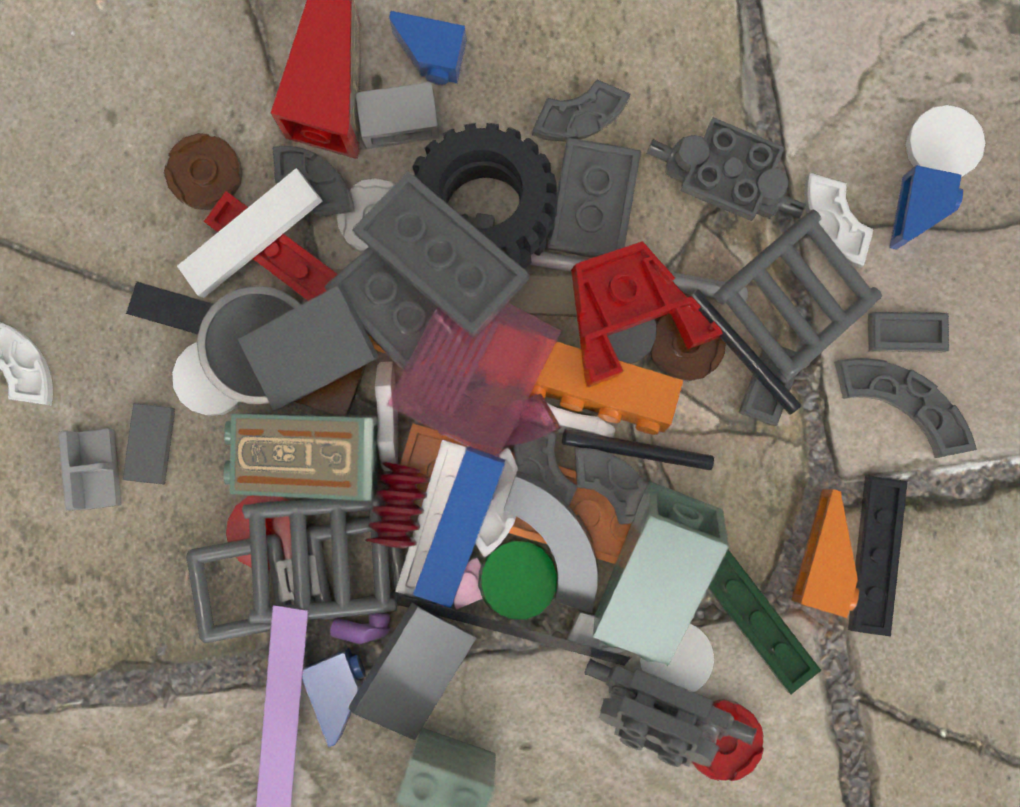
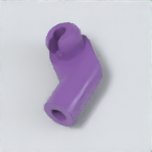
(361, 633)

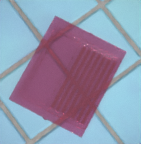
(477, 384)

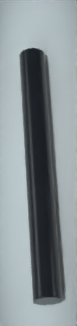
(748, 356)
(638, 449)

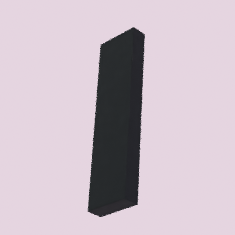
(878, 555)

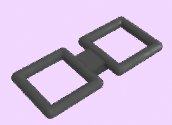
(281, 577)

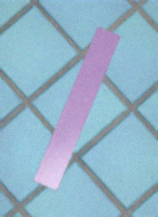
(281, 707)

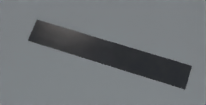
(167, 307)
(516, 631)

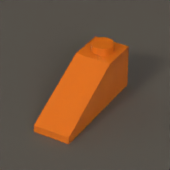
(828, 566)

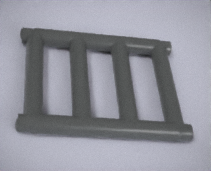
(757, 271)
(297, 512)

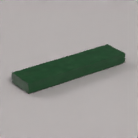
(762, 625)

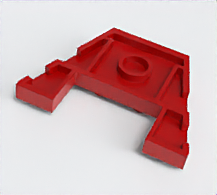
(623, 292)

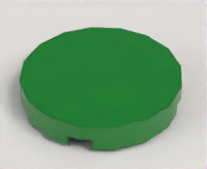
(517, 580)

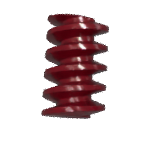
(398, 506)

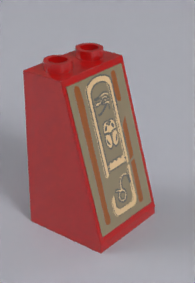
(322, 79)

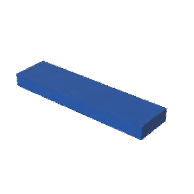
(459, 526)

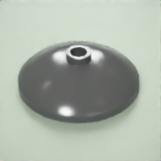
(218, 337)

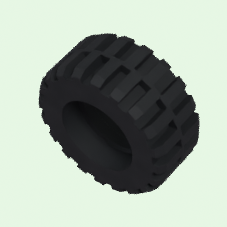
(504, 157)

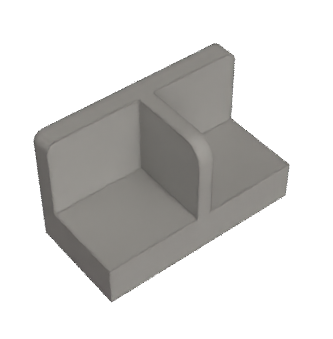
(397, 115)
(89, 469)

